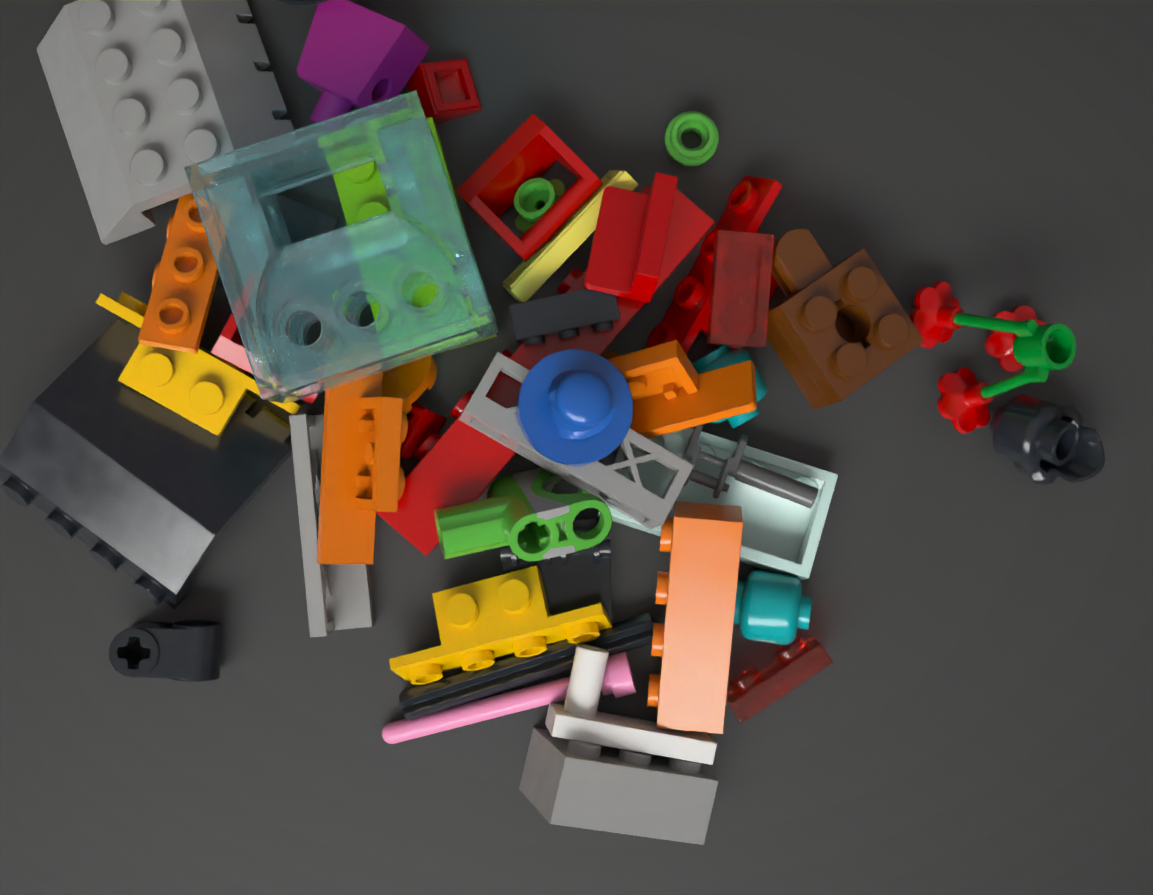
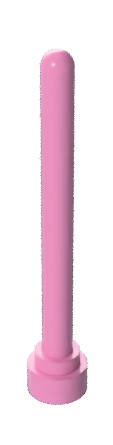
(617, 680)

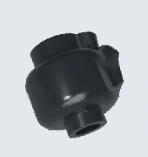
(1046, 440)

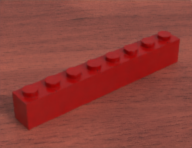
(465, 461)

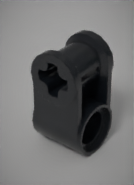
(178, 650)

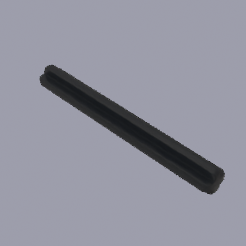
(519, 670)

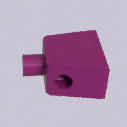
(356, 58)

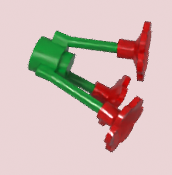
(1015, 340)

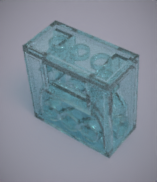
(330, 278)

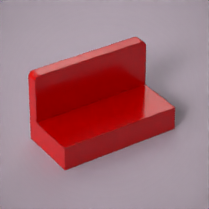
(631, 240)

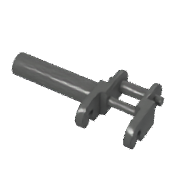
(746, 473)

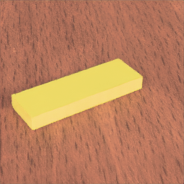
(557, 249)

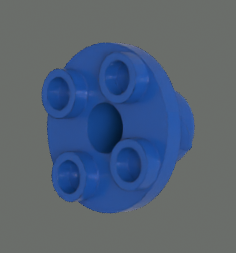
(574, 407)

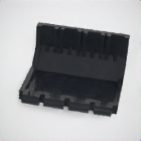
(133, 473)

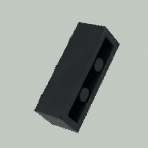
(563, 316)

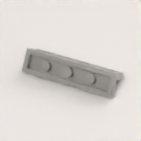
(594, 478)
(335, 593)

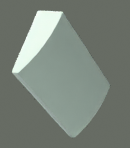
(775, 531)

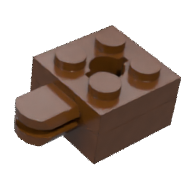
(814, 335)

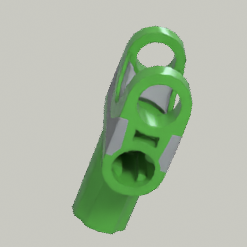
(522, 515)

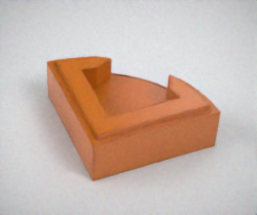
(409, 381)

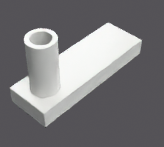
(582, 722)

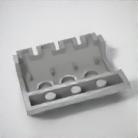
(152, 93)

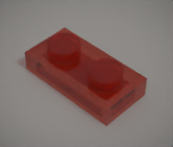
(740, 289)
(794, 665)

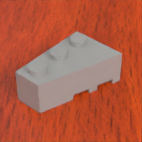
(617, 789)

